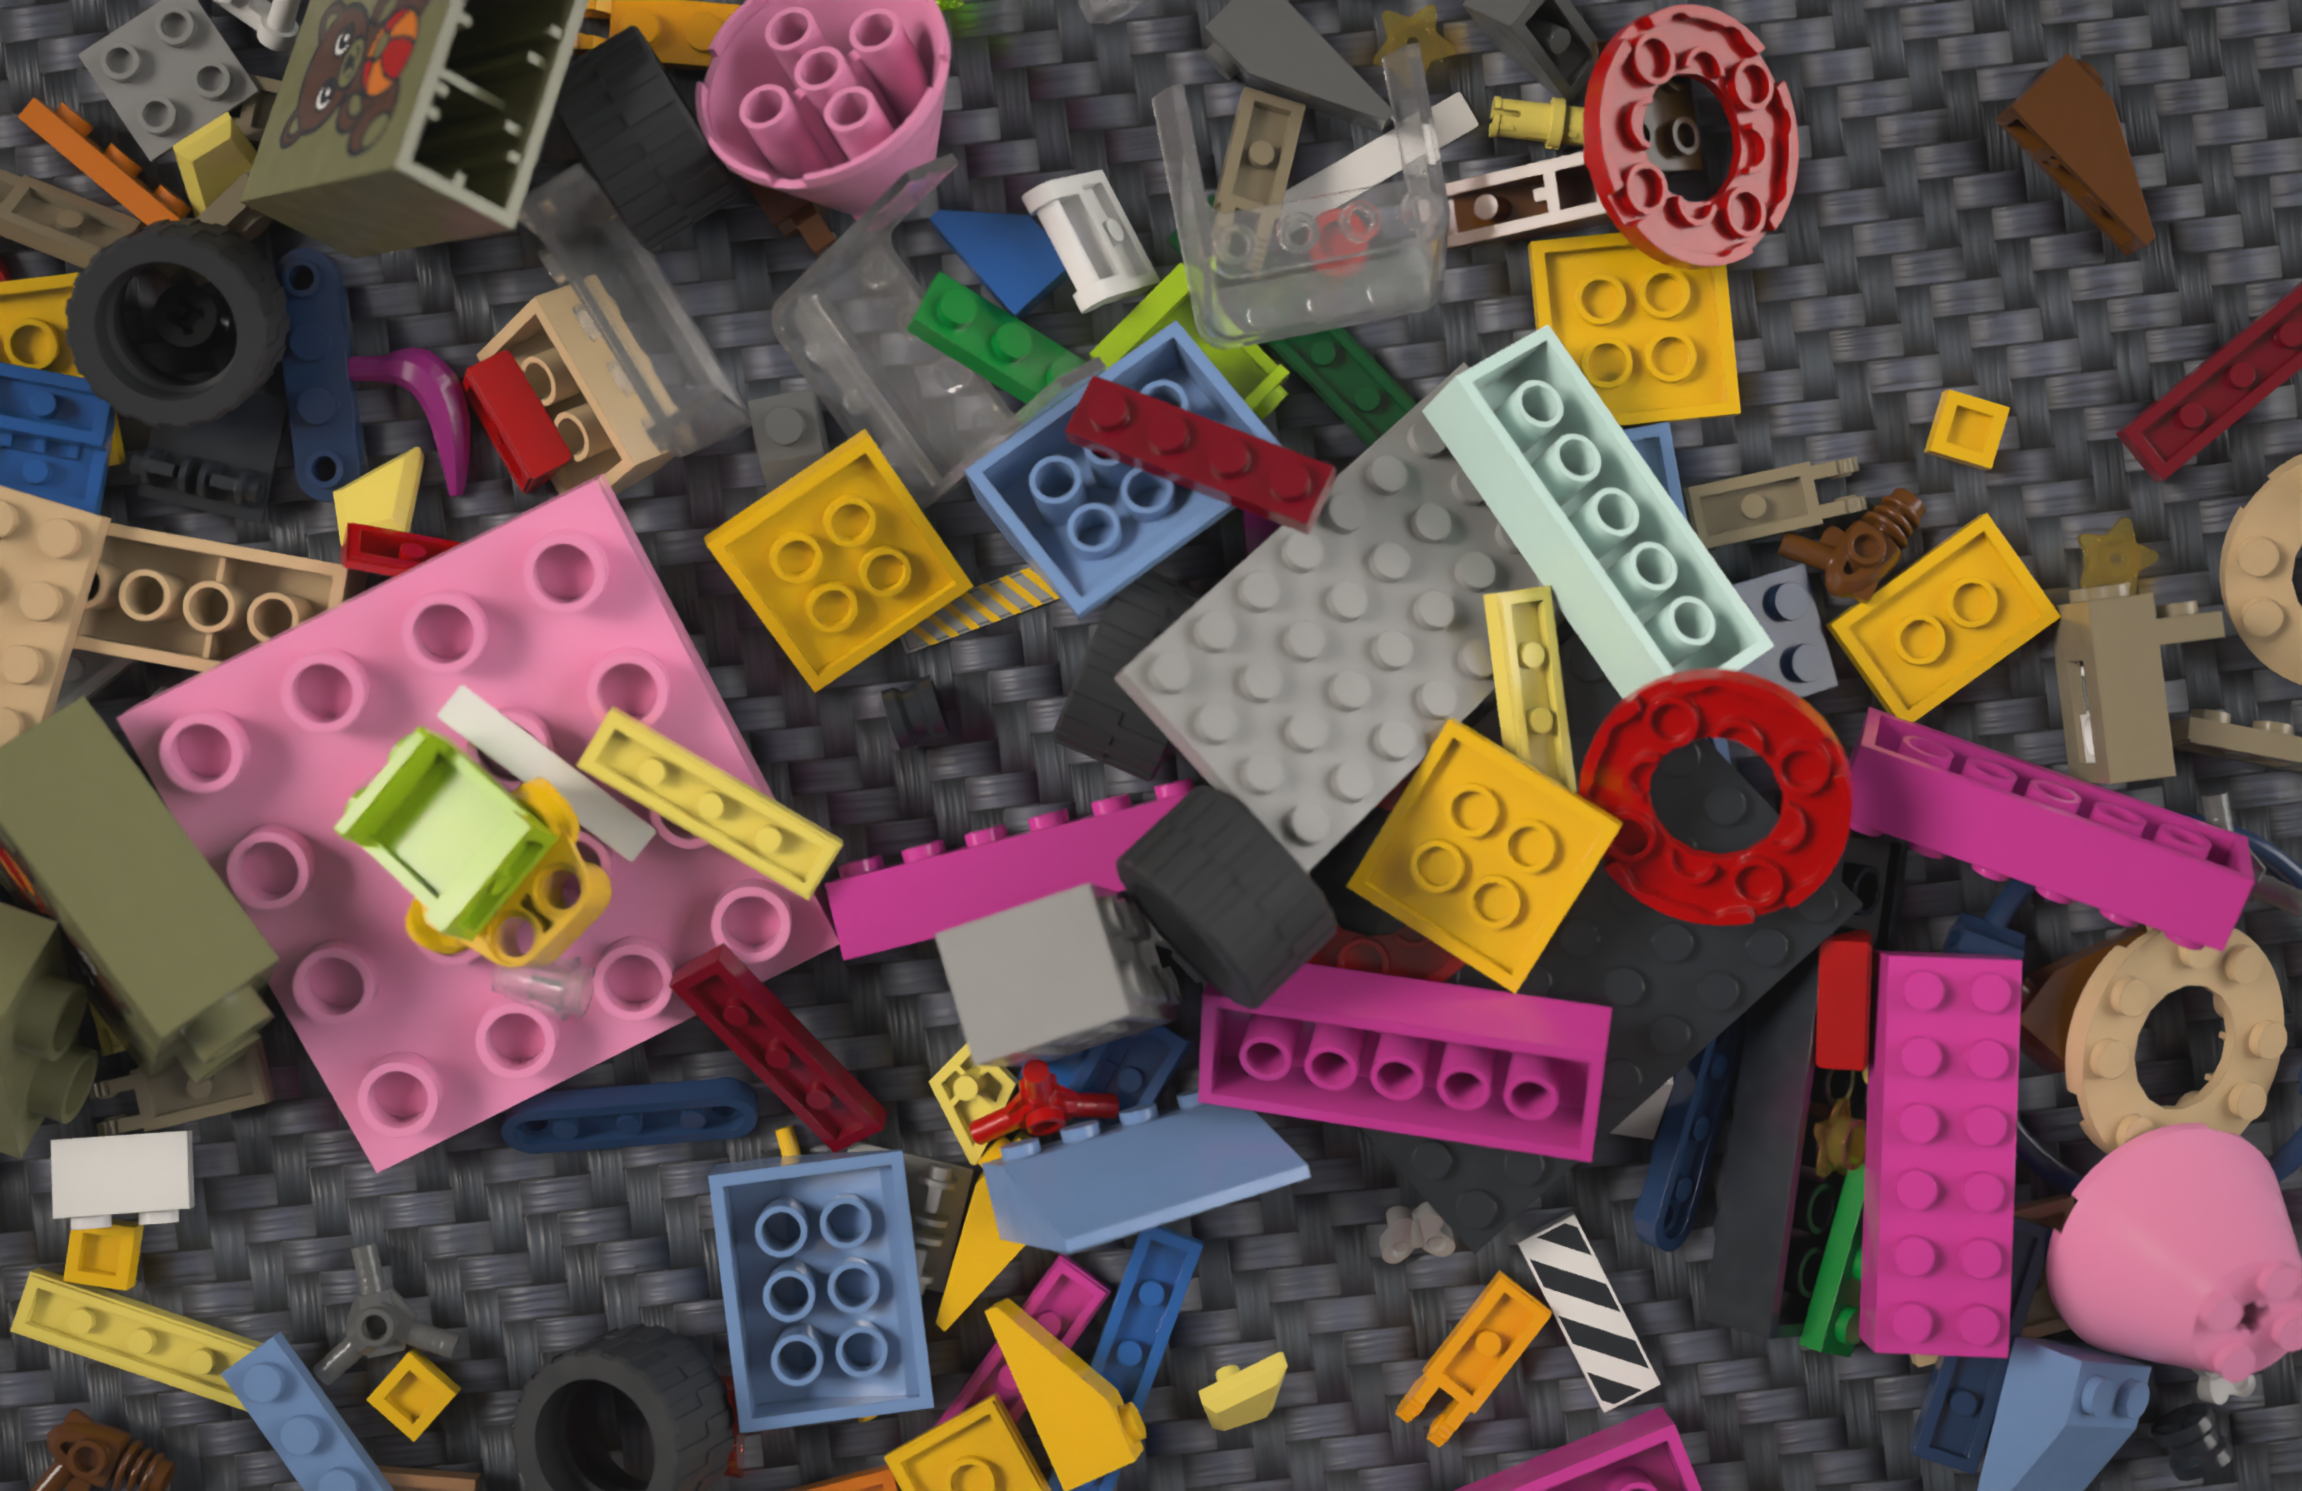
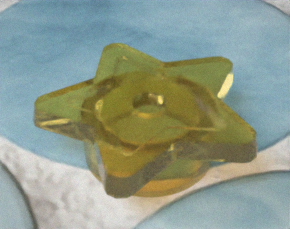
(1420, 26)
(2097, 554)
(1840, 1141)

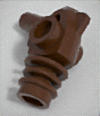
(1865, 551)
(99, 1454)

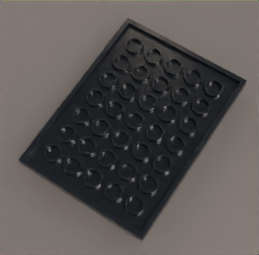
(1663, 976)

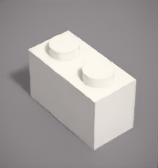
(121, 1176)

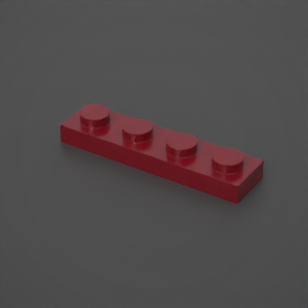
(2218, 390)
(1201, 454)
(778, 1048)

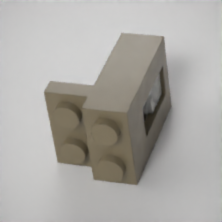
(2115, 680)

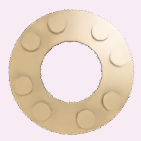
(2259, 571)
(2117, 1003)

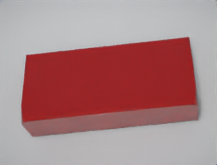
(515, 421)
(387, 550)
(1844, 1001)

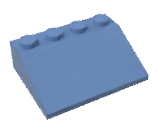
(1092, 519)
(1135, 1173)
(820, 1288)

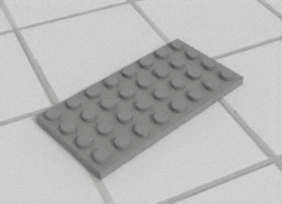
(1339, 648)

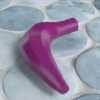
(438, 393)

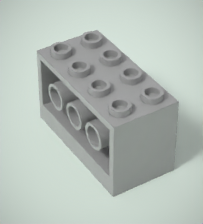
(1057, 977)

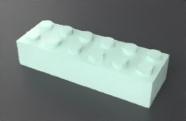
(1592, 517)

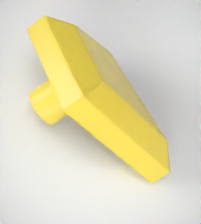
(213, 160)
(383, 495)
(971, 1093)
(1243, 1394)

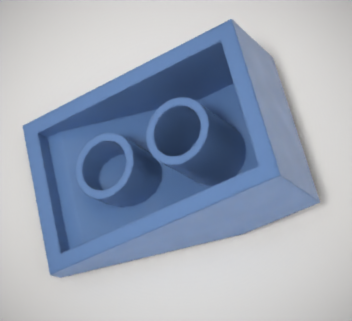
(2061, 1415)

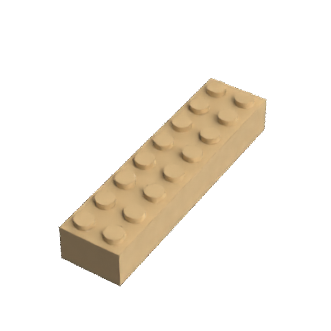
(199, 598)

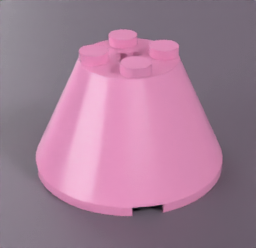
(827, 95)
(2181, 1255)

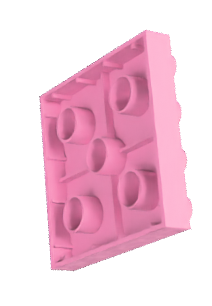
(552, 631)

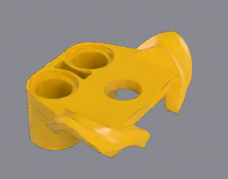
(536, 898)

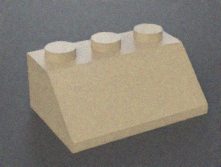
(579, 393)

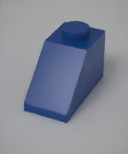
(1005, 254)

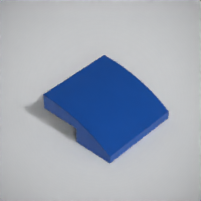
(54, 436)
(1131, 1067)

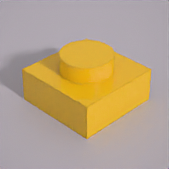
(1967, 430)
(105, 1255)
(414, 1394)

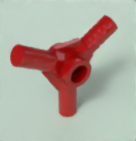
(1042, 1106)

